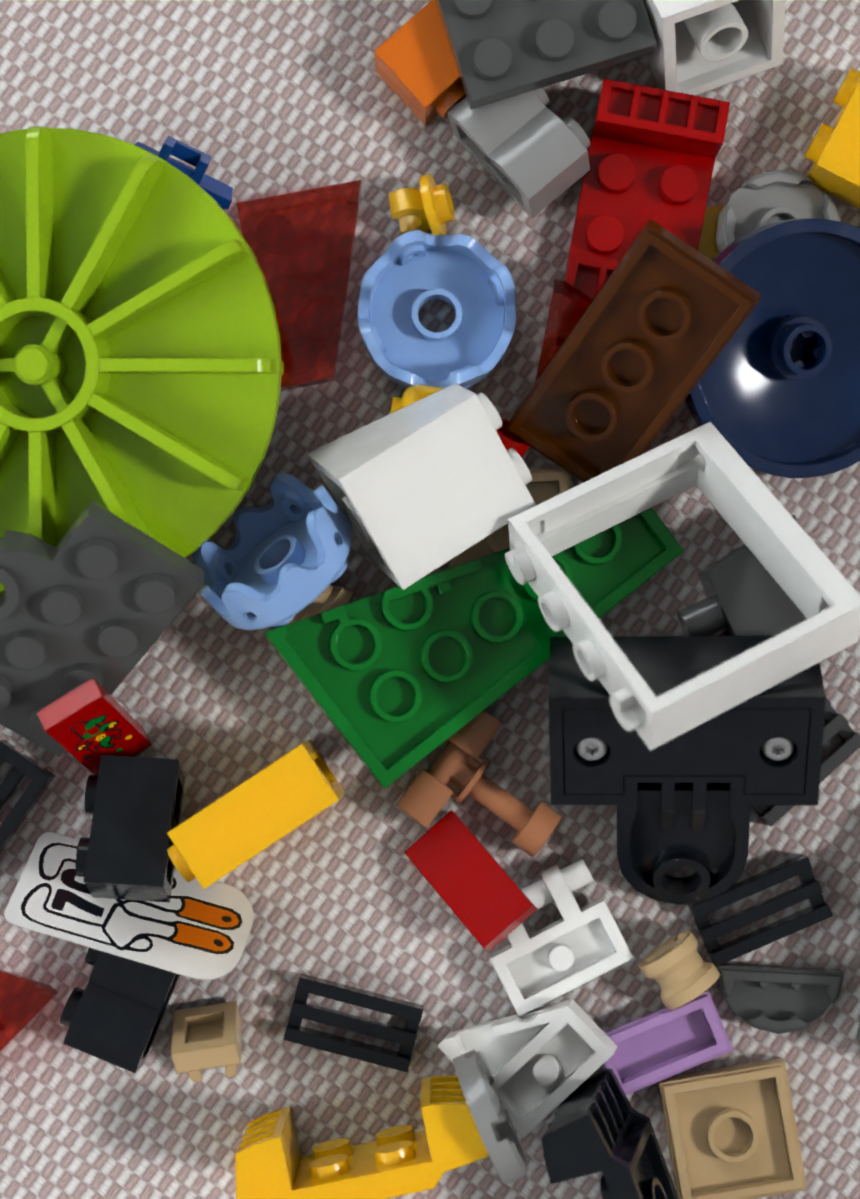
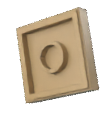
(732, 1132)

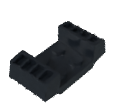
(604, 1133)

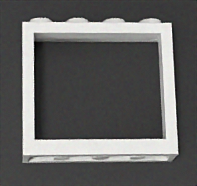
(760, 521)

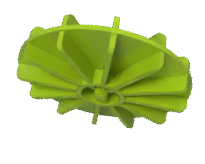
(127, 343)

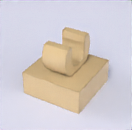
(206, 1039)

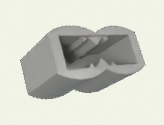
(524, 147)

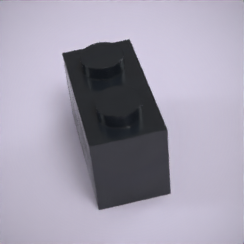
(132, 812)

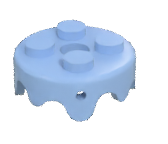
(443, 268)
(278, 556)

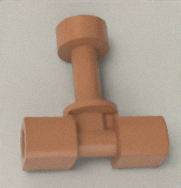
(460, 774)

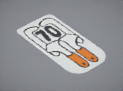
(192, 936)

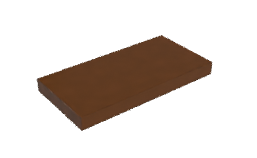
(632, 355)

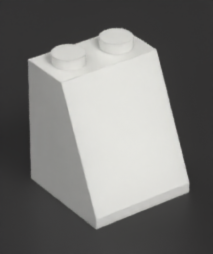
(713, 41)
(426, 481)

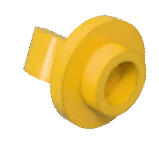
(423, 208)

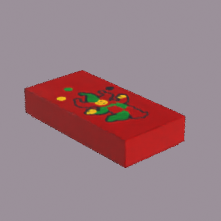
(92, 724)

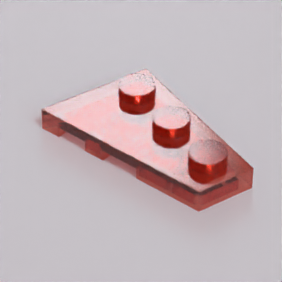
(306, 259)

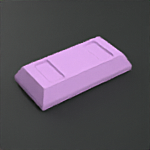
(667, 1043)

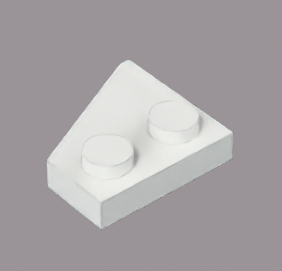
(535, 1057)

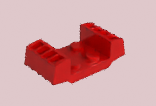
(647, 161)

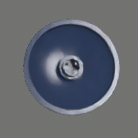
(792, 369)

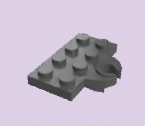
(81, 612)

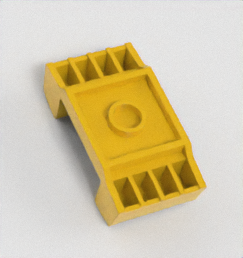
(392, 1166)

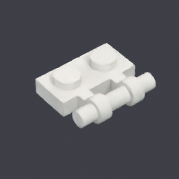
(564, 952)

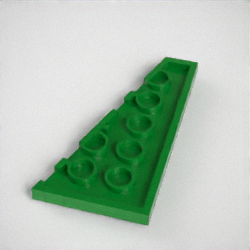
(429, 658)

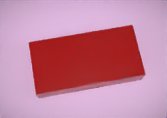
(470, 881)

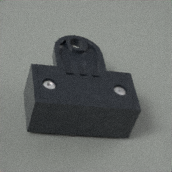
(696, 791)

